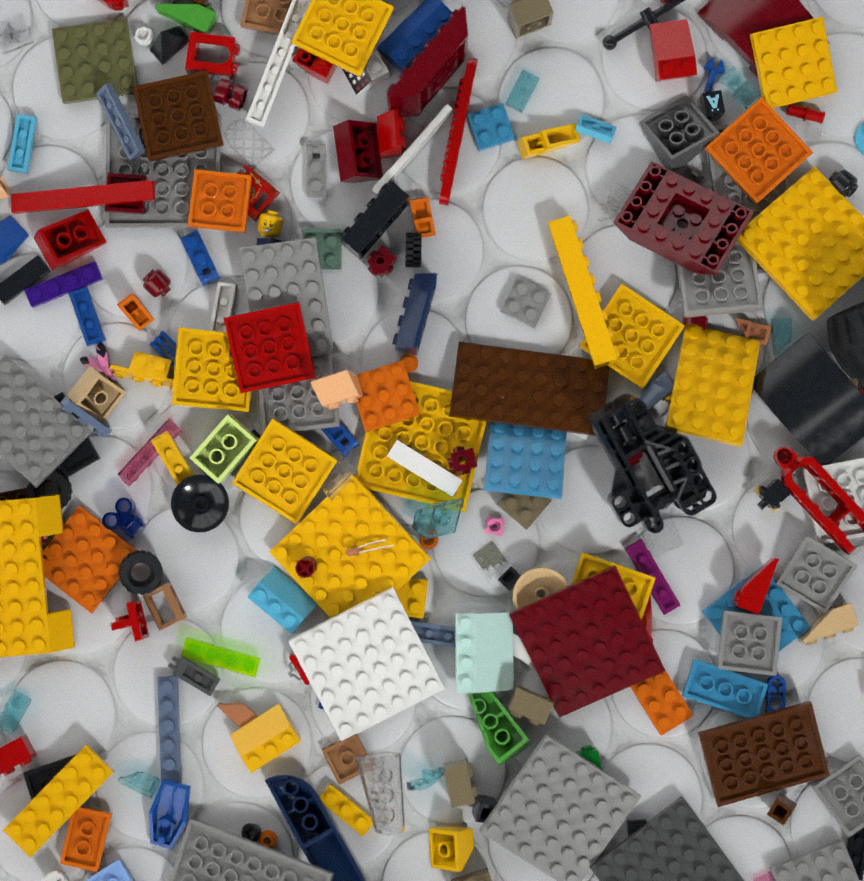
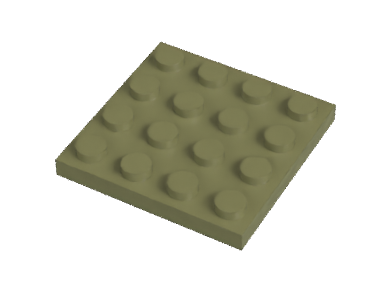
(92, 57)

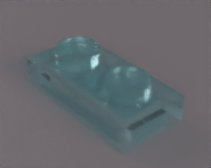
(522, 91)

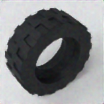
(62, 483)
(144, 586)

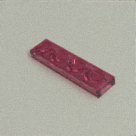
(146, 454)

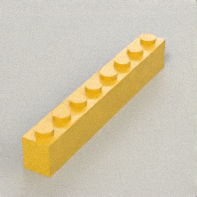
(582, 292)

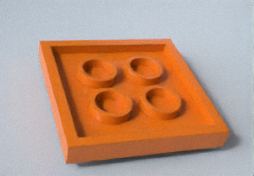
(219, 201)
(386, 396)

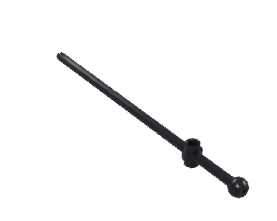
(648, 17)

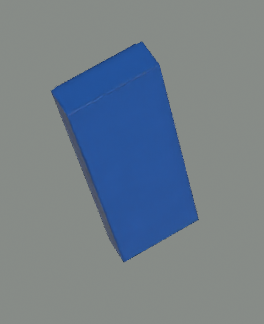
(87, 316)

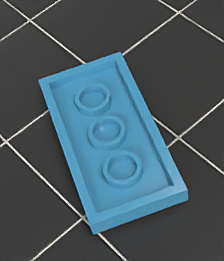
(724, 689)

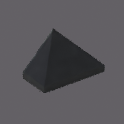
(169, 43)

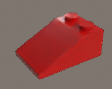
(672, 50)
(69, 239)

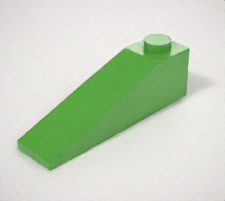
(499, 729)

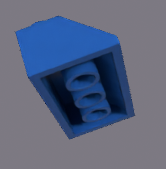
(414, 33)

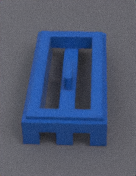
(158, 340)

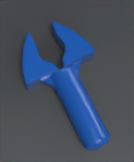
(712, 73)

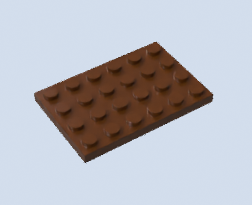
(763, 753)

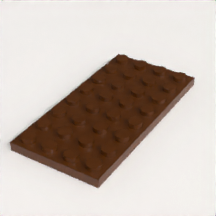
(527, 388)

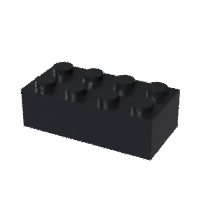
(375, 220)

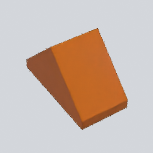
(135, 311)

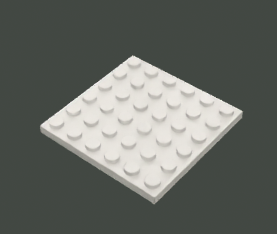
(366, 664)

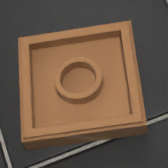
(342, 757)

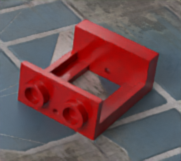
(226, 69)

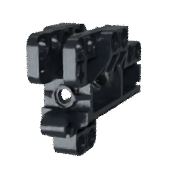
(679, 475)

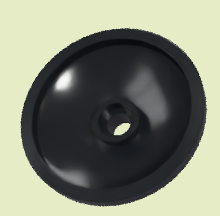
(186, 503)

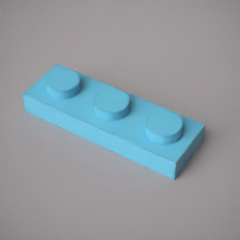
(22, 144)

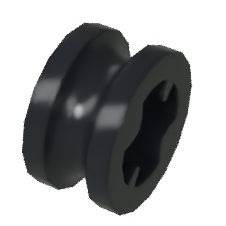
(249, 827)

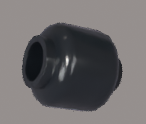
(844, 182)

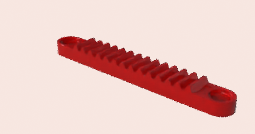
(456, 131)

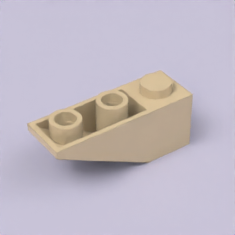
(836, 619)

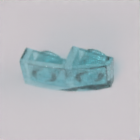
(739, 87)
(14, 711)

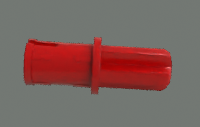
(805, 113)

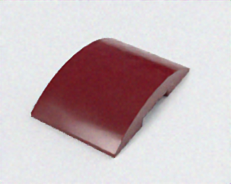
(739, 18)

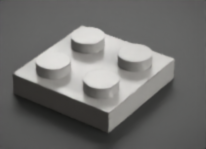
(525, 302)

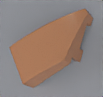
(754, 331)
(238, 712)

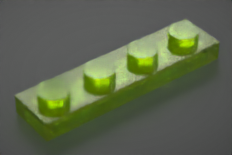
(221, 657)

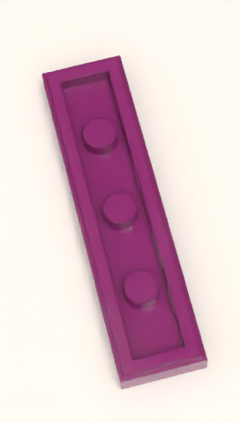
(646, 564)

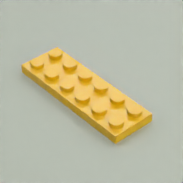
(58, 800)

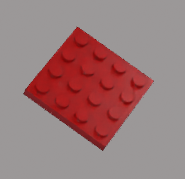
(270, 347)

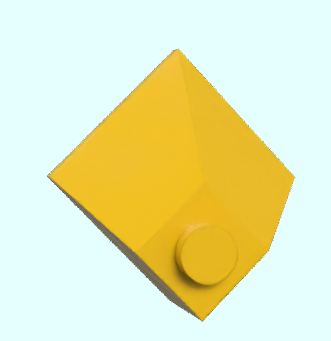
(450, 847)

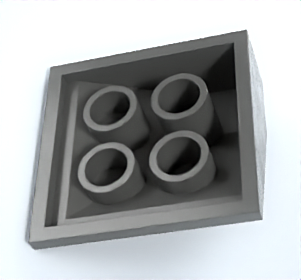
(678, 132)

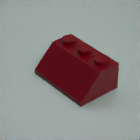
(357, 151)

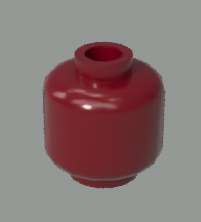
(156, 283)

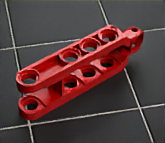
(789, 462)

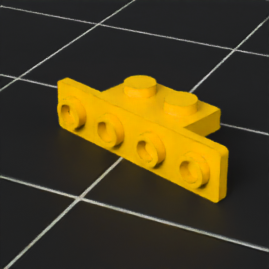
(146, 368)

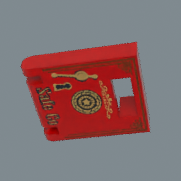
(258, 187)

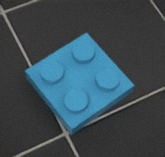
(490, 127)

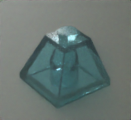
(438, 518)

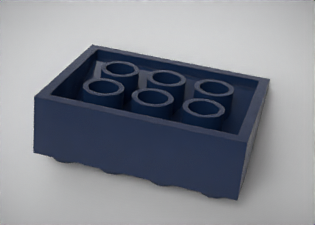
(416, 313)

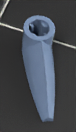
(657, 390)

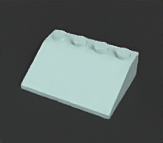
(483, 652)

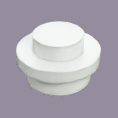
(144, 36)

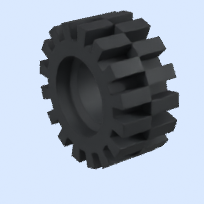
(413, 250)

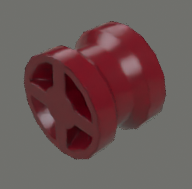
(302, 567)

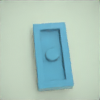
(595, 128)

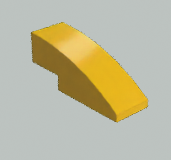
(548, 141)

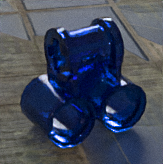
(127, 521)

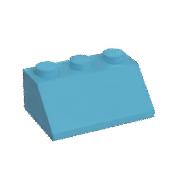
(282, 600)

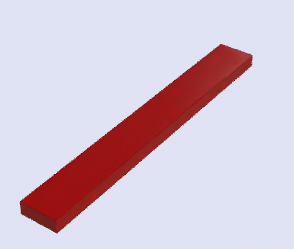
(83, 197)

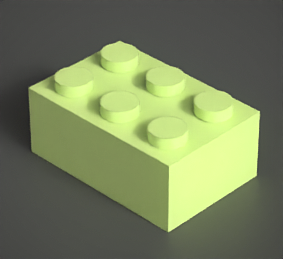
(224, 449)

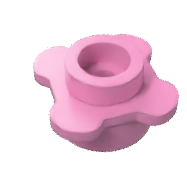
(490, 522)

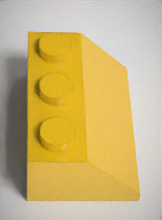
(265, 738)

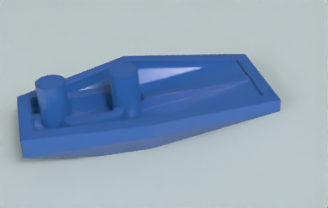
(11, 238)
(168, 813)

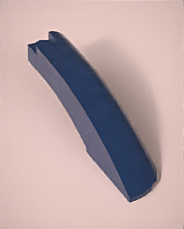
(313, 827)

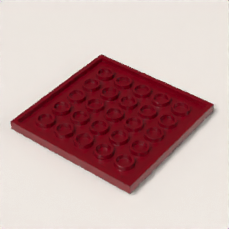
(587, 641)

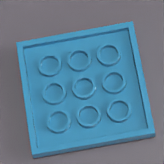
(525, 461)
(775, 604)

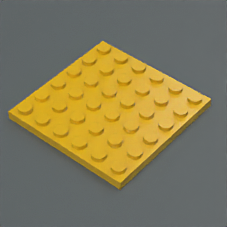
(809, 243)
(429, 434)
(341, 524)

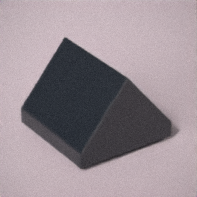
(509, 578)

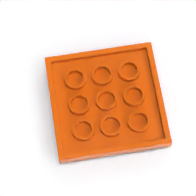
(758, 150)
(85, 559)

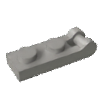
(316, 171)

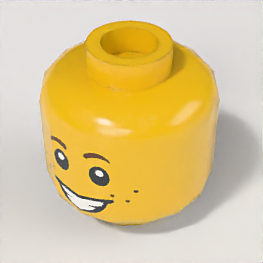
(270, 224)

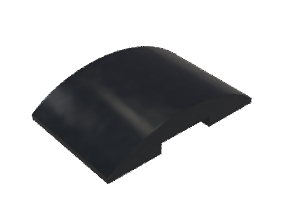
(813, 399)

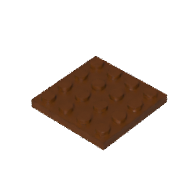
(178, 116)

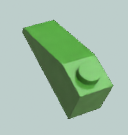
(192, 16)

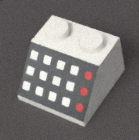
(374, 74)

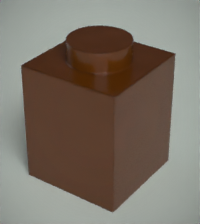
(781, 809)

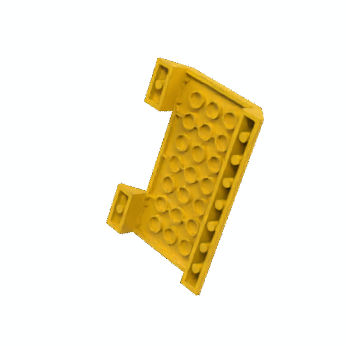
(24, 614)

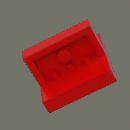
(135, 619)

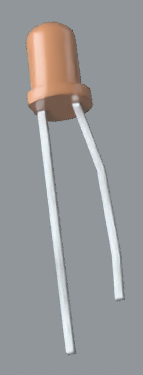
(355, 551)

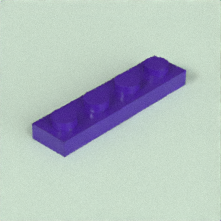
(63, 284)

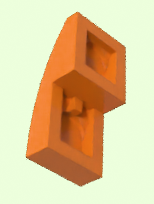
(422, 217)

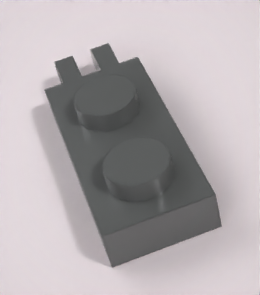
(194, 675)

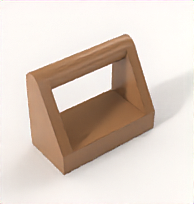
(173, 601)

